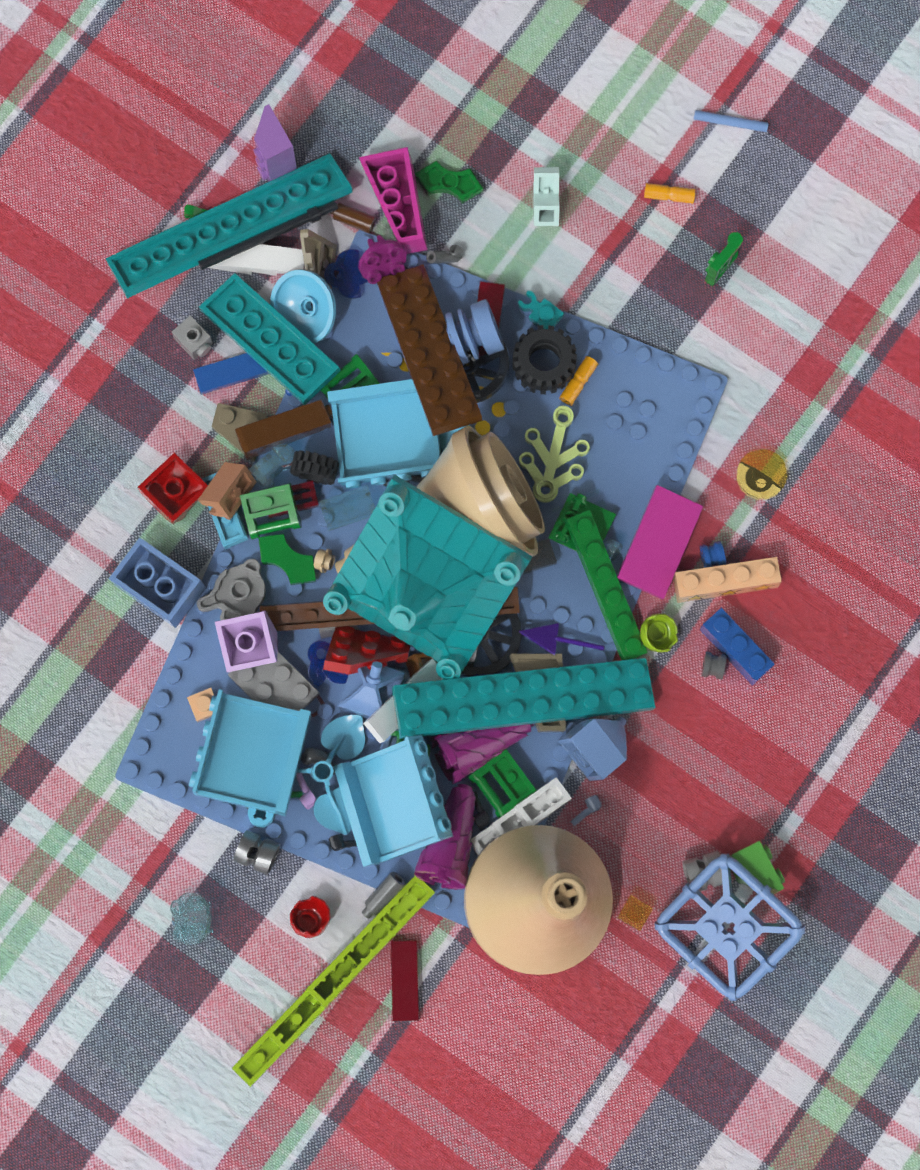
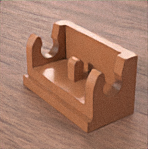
(225, 489)

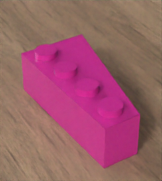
(396, 190)

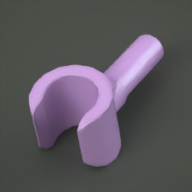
(308, 798)

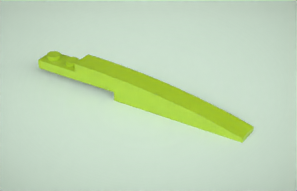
(333, 981)

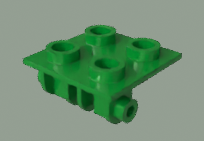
(574, 505)

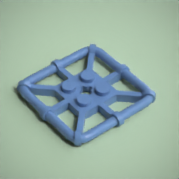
(729, 944)

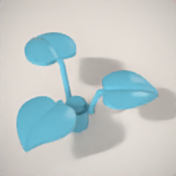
(346, 739)

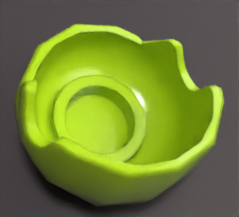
(659, 633)

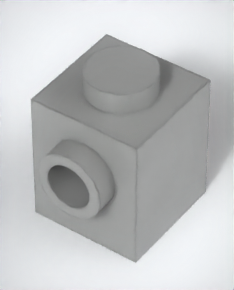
(192, 338)

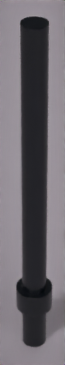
(312, 215)

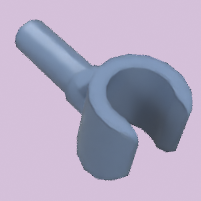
(593, 804)

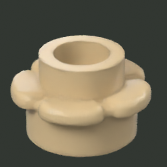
(324, 560)

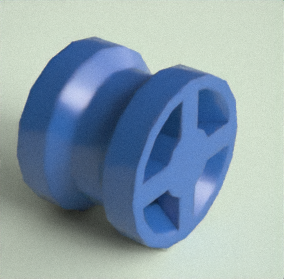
(712, 554)

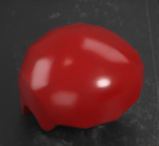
(310, 917)

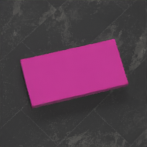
(659, 542)

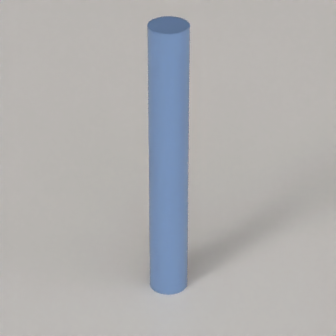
(731, 121)

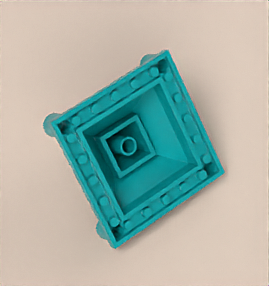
(427, 576)

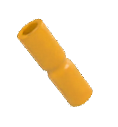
(664, 192)
(577, 383)

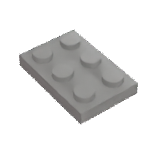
(276, 684)

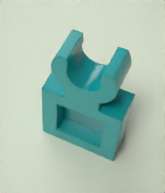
(541, 313)

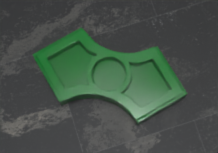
(440, 180)
(277, 552)

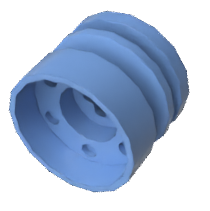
(474, 331)

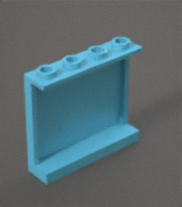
(381, 434)
(250, 753)
(393, 801)

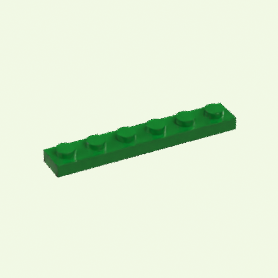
(605, 585)

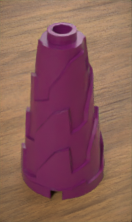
(469, 750)
(449, 859)

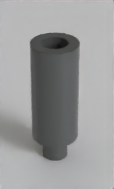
(383, 894)

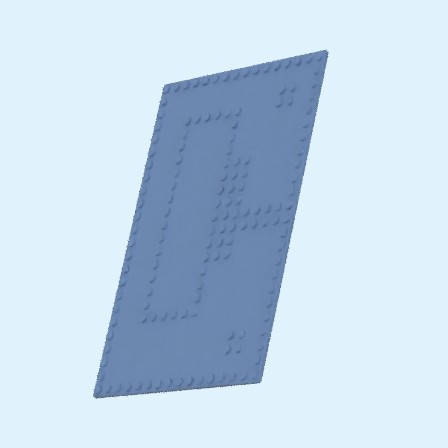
(643, 429)

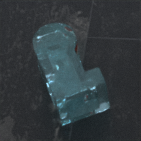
(272, 464)

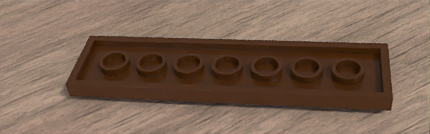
(428, 350)

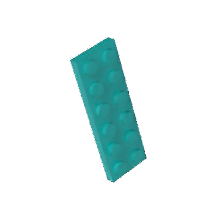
(269, 339)

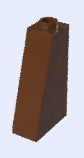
(283, 428)

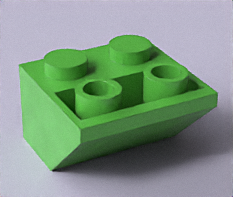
(757, 861)

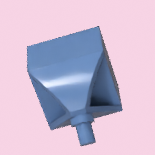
(369, 689)
(596, 746)

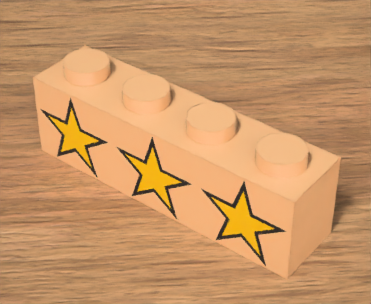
(727, 579)

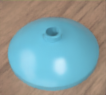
(293, 300)

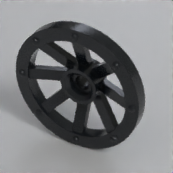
(498, 377)
(497, 665)

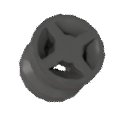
(713, 665)

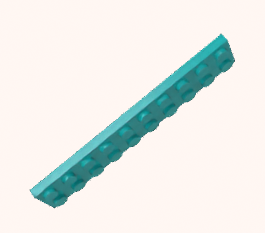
(227, 224)
(523, 698)

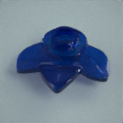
(351, 278)
(315, 670)

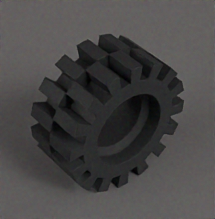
(314, 467)

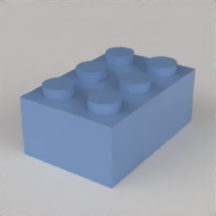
(157, 582)

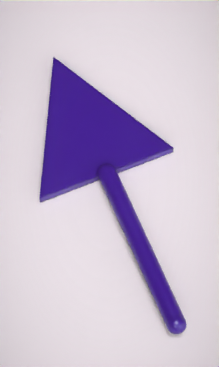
(548, 636)

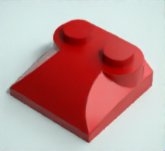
(173, 489)

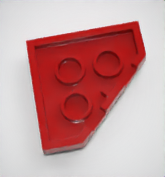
(357, 649)

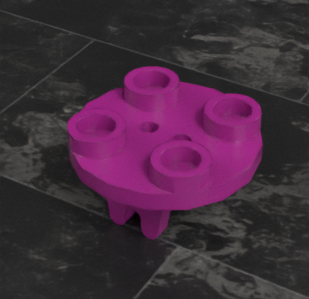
(382, 259)

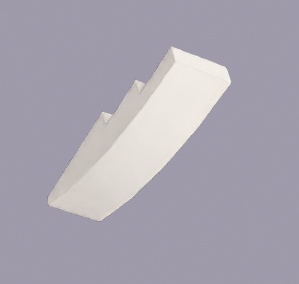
(264, 260)
(526, 813)

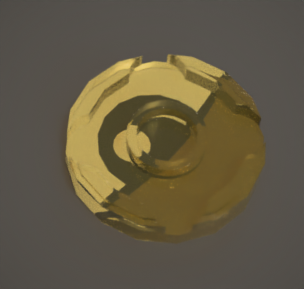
(761, 474)

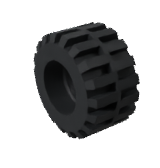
(549, 340)

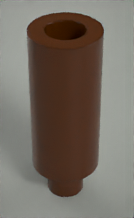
(354, 218)

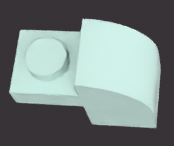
(546, 196)

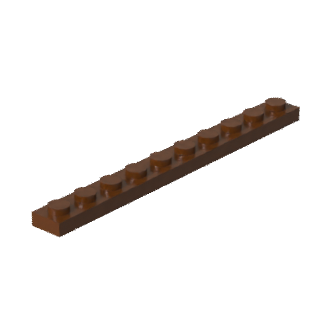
(314, 615)

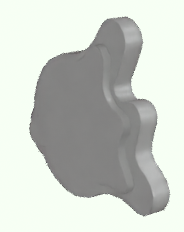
(236, 591)

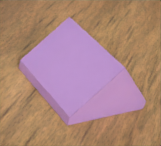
(247, 641)

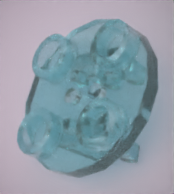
(191, 918)

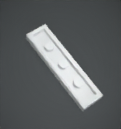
(383, 720)

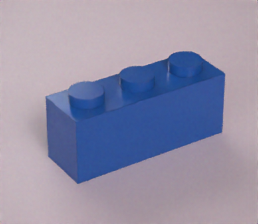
(737, 646)

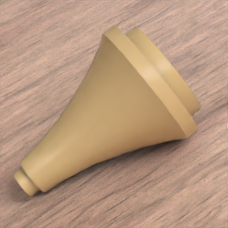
(486, 486)
(538, 900)

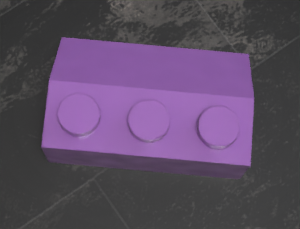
(273, 148)

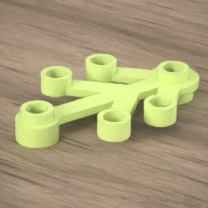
(552, 459)

